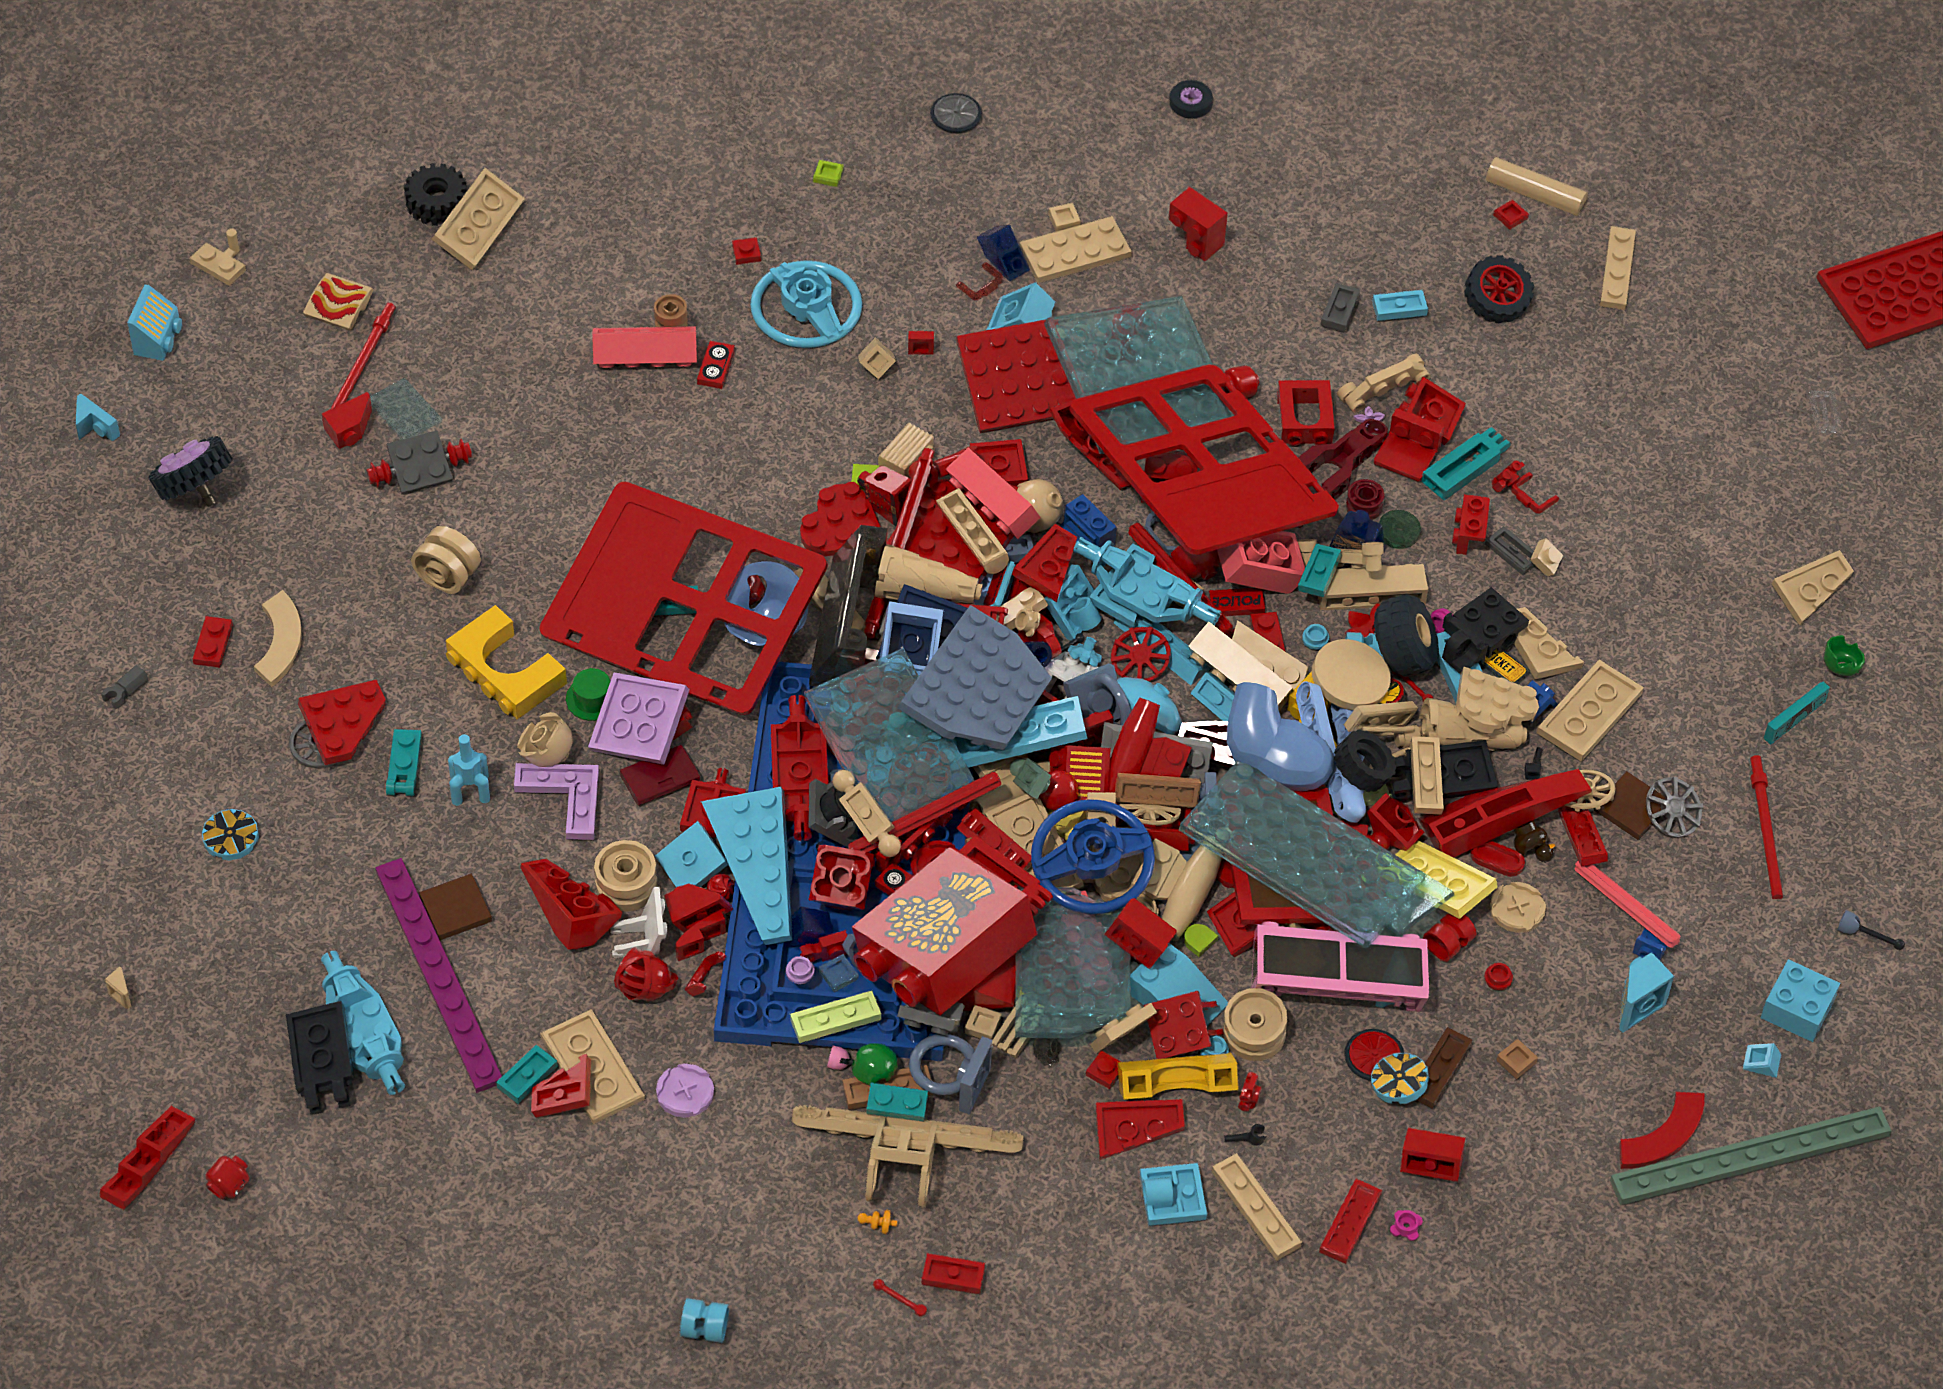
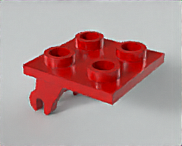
(1180, 1025)

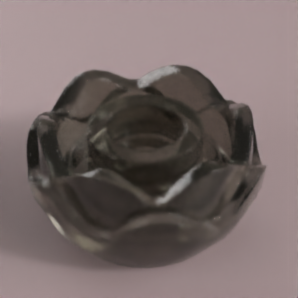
(1047, 1050)

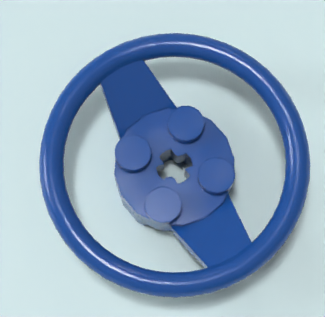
(1077, 858)

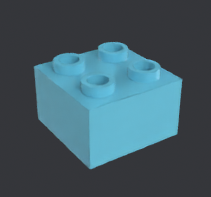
(1800, 1000)

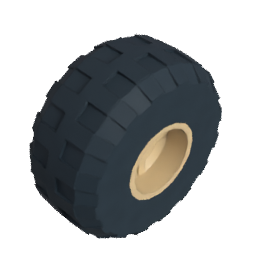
(1406, 635)

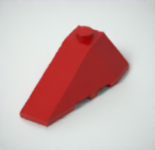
(1084, 442)
(570, 907)

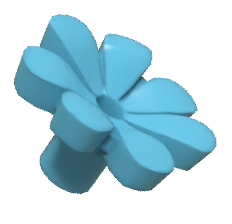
(1086, 652)

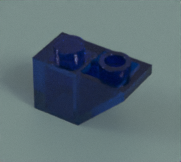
(1003, 251)

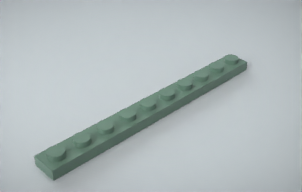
(1750, 1155)

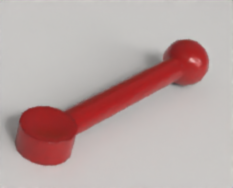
(1415, 687)
(920, 1310)

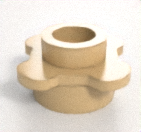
(1027, 620)

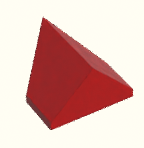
(1395, 821)

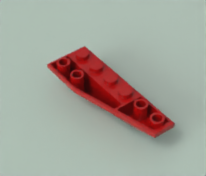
(1499, 810)

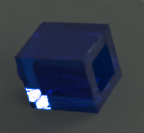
(809, 926)

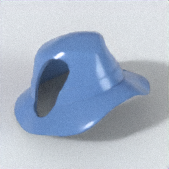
(780, 585)

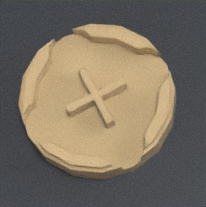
(1517, 907)

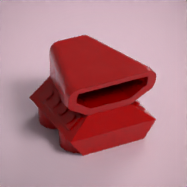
(841, 877)

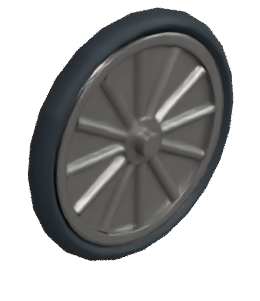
(956, 112)

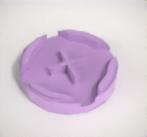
(685, 1090)

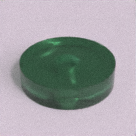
(1400, 538)

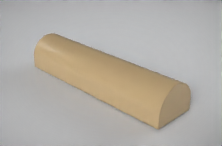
(1536, 186)
(974, 531)

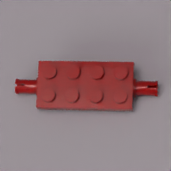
(797, 760)

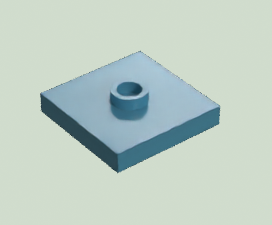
(692, 857)

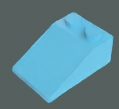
(1174, 976)

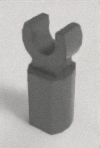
(125, 686)

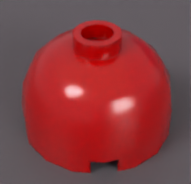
(1196, 566)

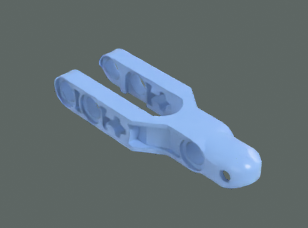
(1339, 788)

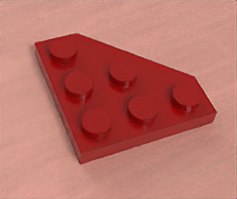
(342, 718)

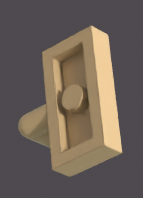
(219, 263)

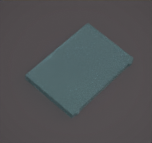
(404, 409)
(1424, 901)

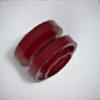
(1365, 496)

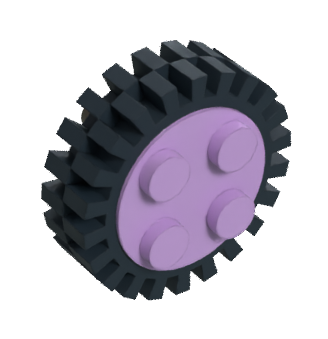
(191, 469)

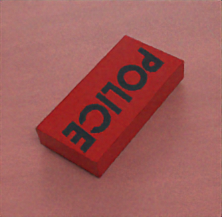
(1238, 601)

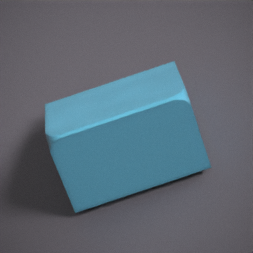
(1762, 1059)

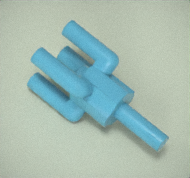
(468, 769)

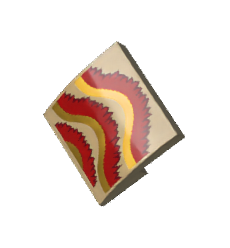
(338, 301)

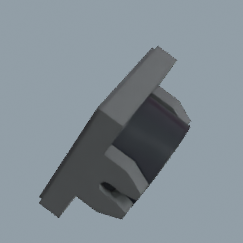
(829, 815)

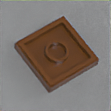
(1629, 806)
(455, 906)

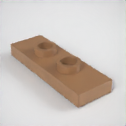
(1157, 790)

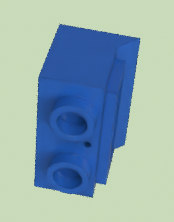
(1087, 521)

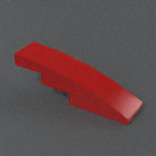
(147, 1158)

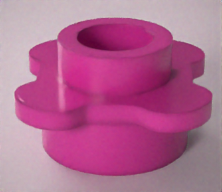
(1406, 1217)

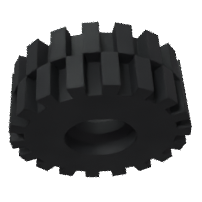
(434, 179)

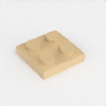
(1118, 1028)

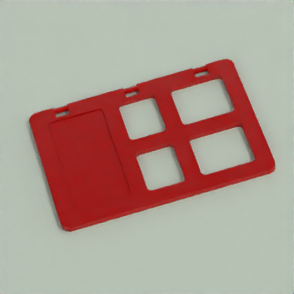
(1222, 500)
(631, 569)

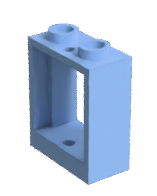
(915, 616)

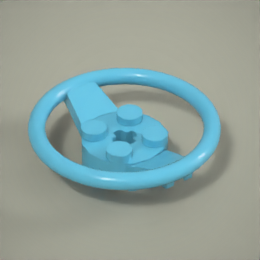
(807, 297)

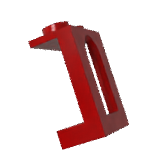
(1305, 392)

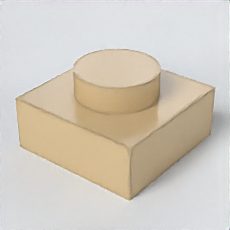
(1064, 217)
(1546, 557)
(982, 1023)

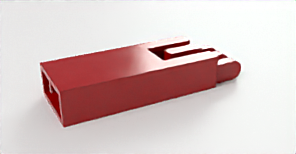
(1004, 868)

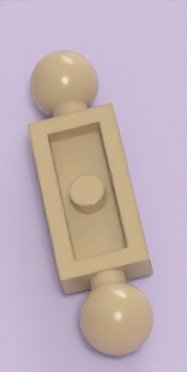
(866, 813)

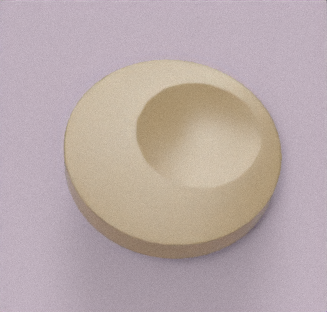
(1350, 674)

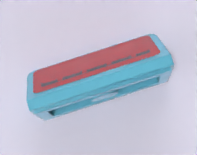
(999, 586)

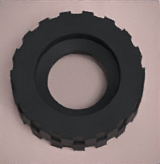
(1374, 751)

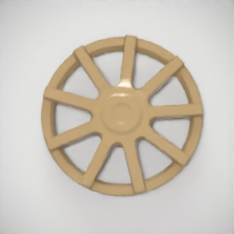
(1595, 792)
(1153, 812)

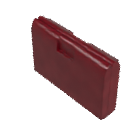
(652, 780)

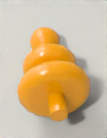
(875, 1220)

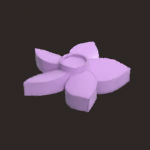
(1369, 415)

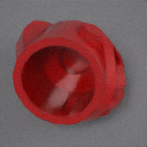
(646, 977)

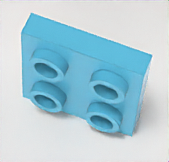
(1074, 608)
(1173, 1194)

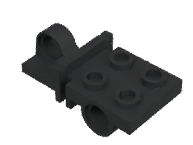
(1481, 628)

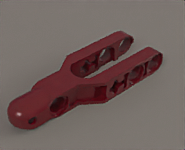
(1346, 454)

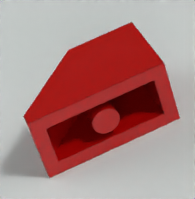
(348, 420)
(692, 903)

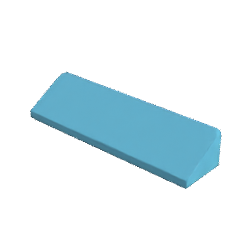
(1180, 658)

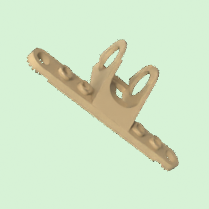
(905, 1135)

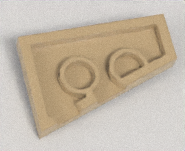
(1812, 584)
(1541, 651)
(1270, 655)

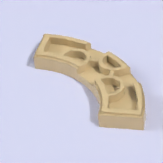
(285, 641)

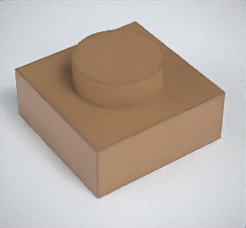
(1517, 1058)

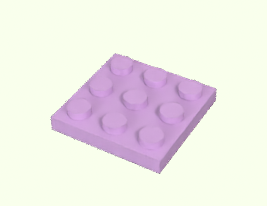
(638, 718)

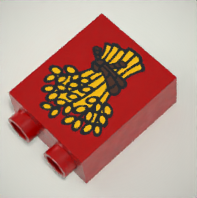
(943, 932)

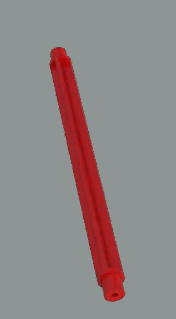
(902, 531)

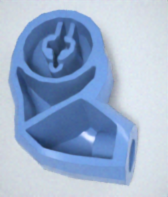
(1276, 745)

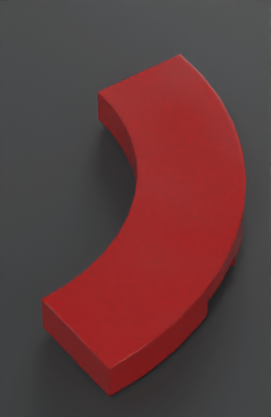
(1668, 1137)

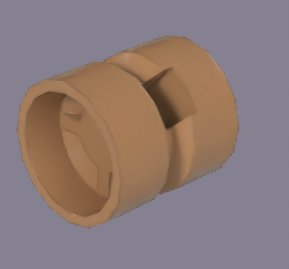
(670, 311)

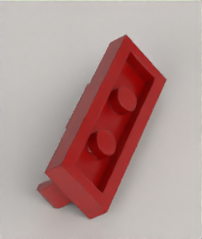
(977, 824)

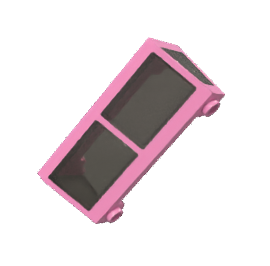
(1338, 967)

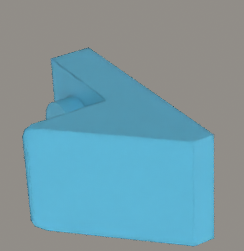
(91, 417)

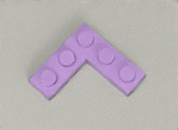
(577, 780)

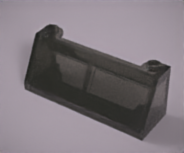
(853, 566)

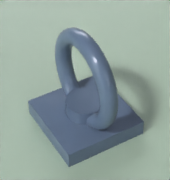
(1099, 692)
(971, 1073)

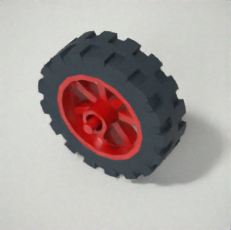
(1510, 276)

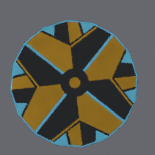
(230, 834)
(1400, 1078)

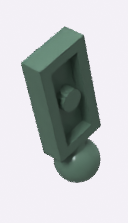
(1030, 776)

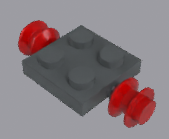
(419, 462)

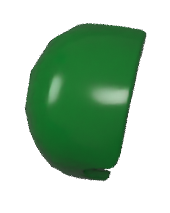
(1839, 651)
(874, 1063)

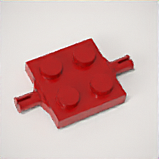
(704, 791)

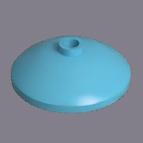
(1168, 717)

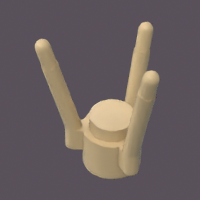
(1401, 735)

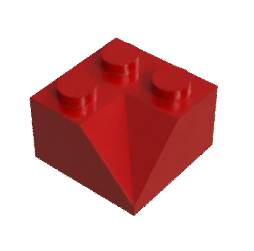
(1201, 221)

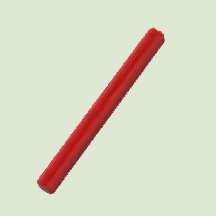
(1166, 563)
(935, 809)

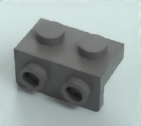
(940, 1024)

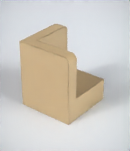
(876, 358)

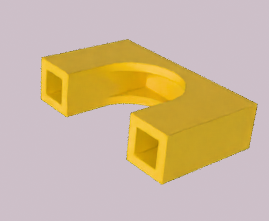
(515, 692)

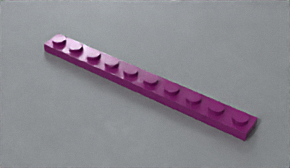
(439, 975)

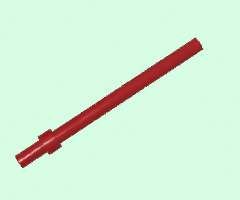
(379, 326)
(1760, 783)

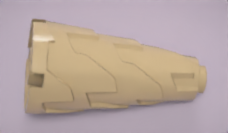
(908, 568)
(1442, 721)

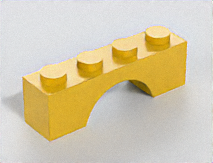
(1203, 1072)

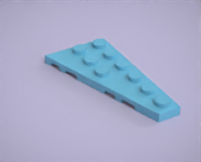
(755, 846)

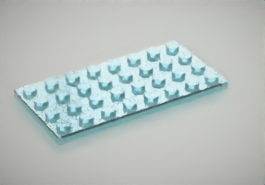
(1302, 853)

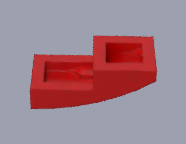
(693, 939)

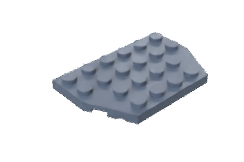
(977, 683)

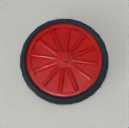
(1368, 1048)

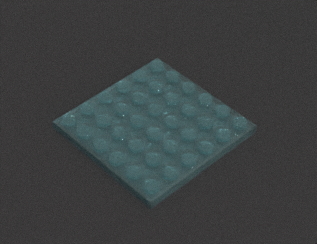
(1132, 346)

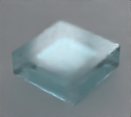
(838, 973)

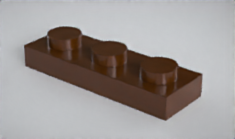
(1443, 1064)

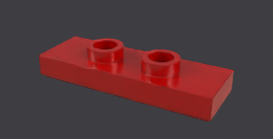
(1583, 835)
(1350, 1221)

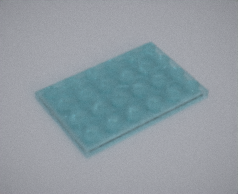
(881, 745)

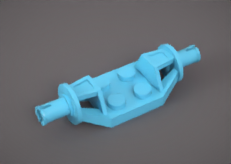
(1144, 585)
(368, 1023)

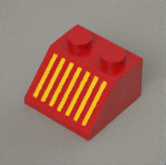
(1087, 765)

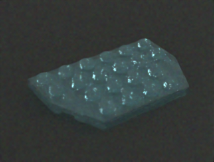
(1070, 973)

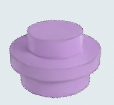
(800, 970)

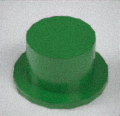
(587, 694)

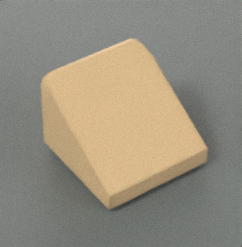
(117, 988)

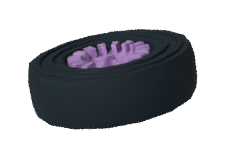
(1191, 89)

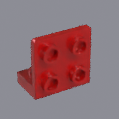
(1409, 445)
(1141, 932)

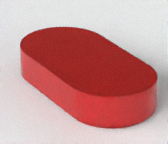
(1498, 858)

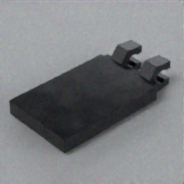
(1464, 771)
(321, 1054)

